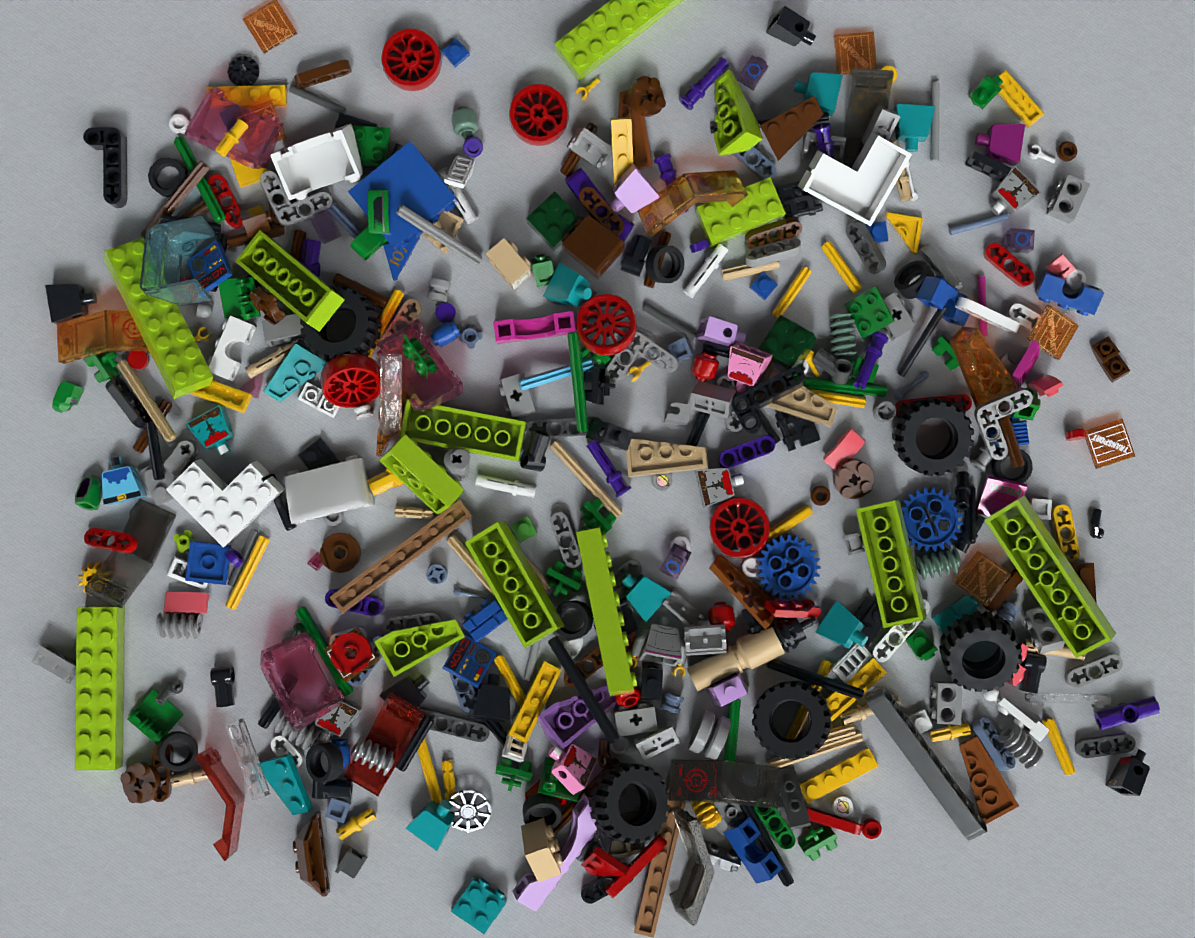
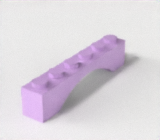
(582, 830)

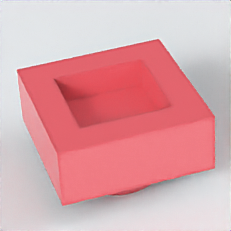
(1061, 265)

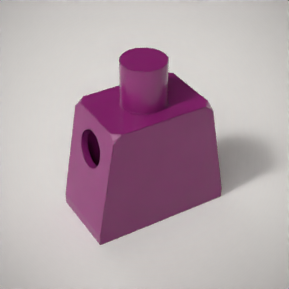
(1003, 142)

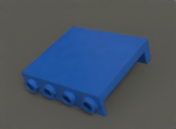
(409, 184)

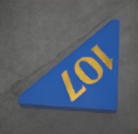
(398, 258)

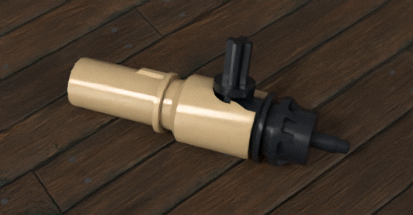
(750, 649)

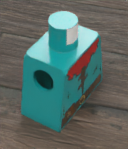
(213, 429)

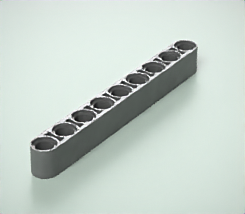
(926, 763)

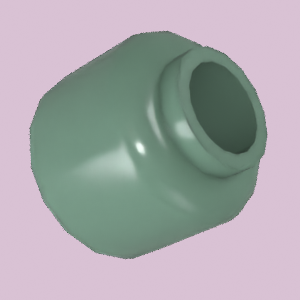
(465, 122)

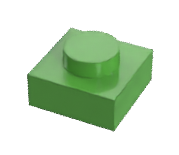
(523, 529)

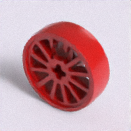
(412, 36)
(550, 135)
(586, 312)
(347, 386)
(750, 550)

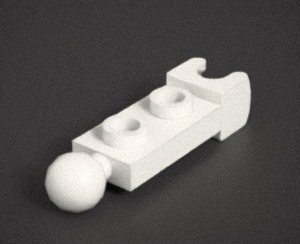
(1032, 727)

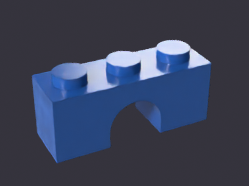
(939, 294)
(1084, 300)
(760, 864)

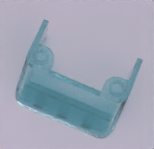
(163, 256)

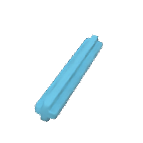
(552, 375)

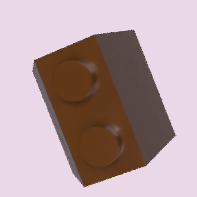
(593, 246)

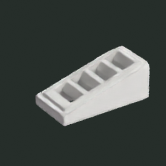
(460, 171)
(172, 569)
(856, 667)
(519, 757)

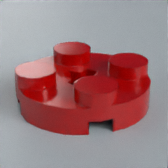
(350, 664)

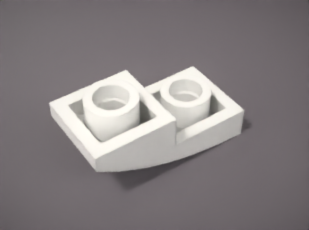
(315, 398)

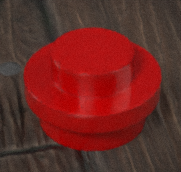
(871, 828)

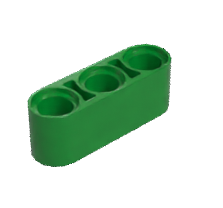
(367, 243)
(777, 830)

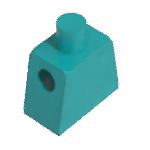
(824, 88)
(913, 124)
(567, 287)
(644, 594)
(842, 627)
(432, 823)

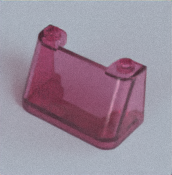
(218, 116)
(423, 393)
(299, 681)

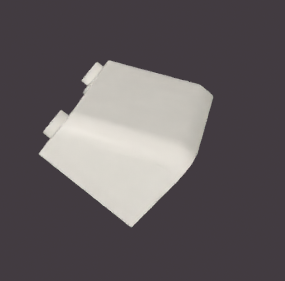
(318, 162)
(327, 490)

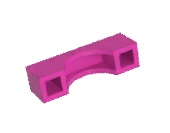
(530, 329)

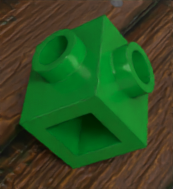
(1029, 412)

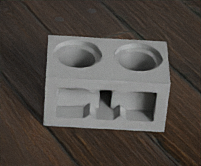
(1071, 200)
(1040, 630)
(952, 702)

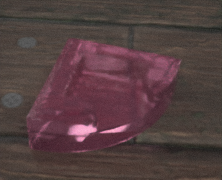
(253, 387)

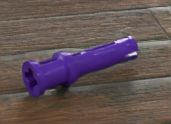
(698, 89)
(824, 143)
(666, 169)
(872, 352)
(613, 476)

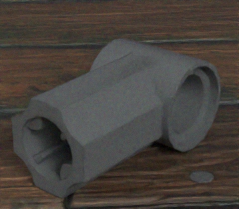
(837, 368)

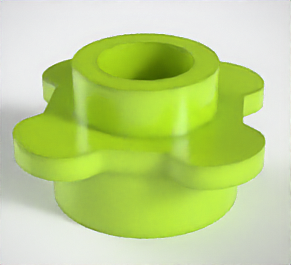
(178, 538)

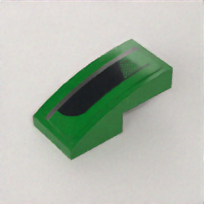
(378, 211)

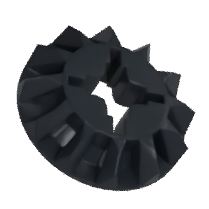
(250, 76)

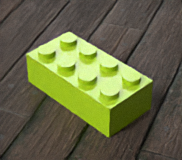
(723, 222)
(422, 474)

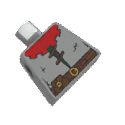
(1013, 192)
(716, 485)
(337, 720)

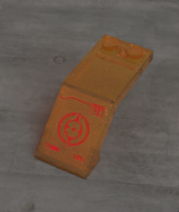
(687, 191)
(97, 334)

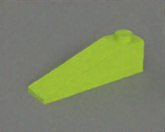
(735, 120)
(412, 645)

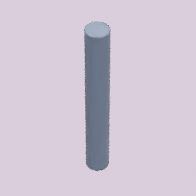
(978, 223)

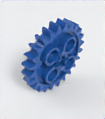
(947, 512)
(796, 583)

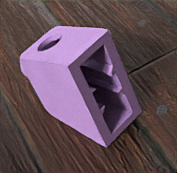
(633, 191)
(712, 330)
(728, 689)

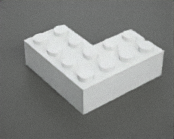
(863, 187)
(222, 507)

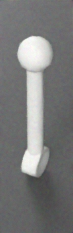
(915, 195)

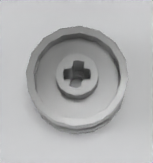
(710, 734)

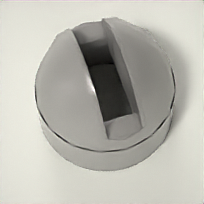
(204, 310)

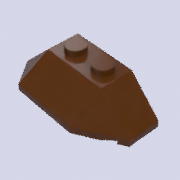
(312, 856)

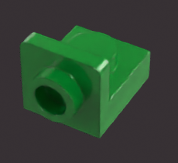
(542, 269)
(597, 358)
(856, 364)
(921, 645)

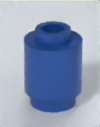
(445, 333)
(345, 750)

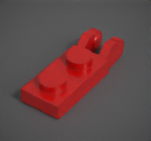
(792, 609)

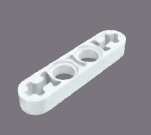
(987, 315)
(903, 634)

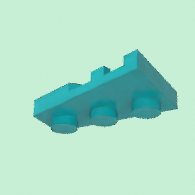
(293, 371)
(287, 783)

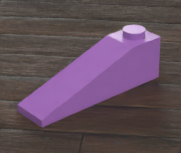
(571, 717)

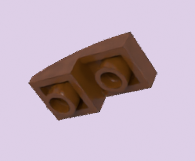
(1109, 359)

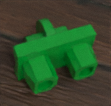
(986, 91)
(943, 345)
(106, 365)
(594, 519)
(555, 574)
(523, 774)
(817, 839)

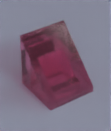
(315, 562)

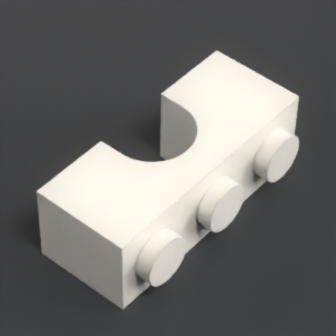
(234, 332)

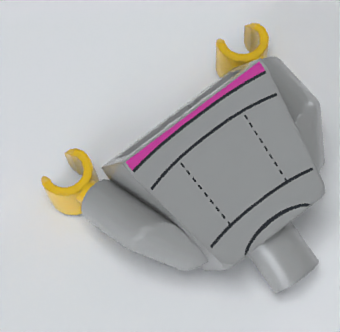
(661, 646)

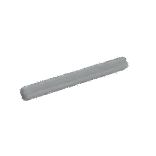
(438, 234)

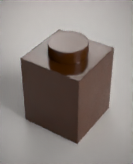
(255, 220)

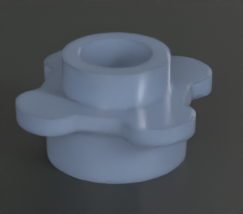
(465, 336)

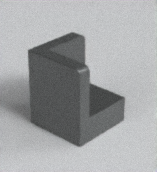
(351, 863)

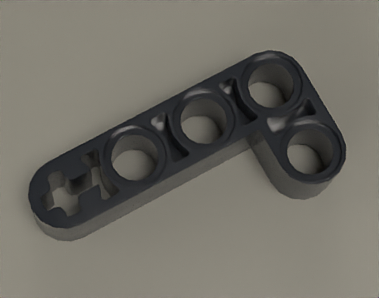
(111, 168)
(770, 396)

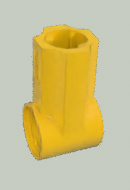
(383, 482)

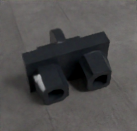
(600, 385)

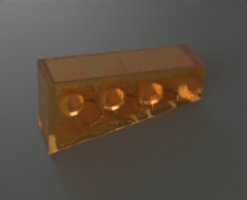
(981, 366)

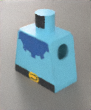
(121, 483)

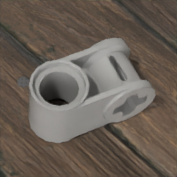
(180, 459)

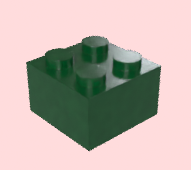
(553, 220)
(788, 343)

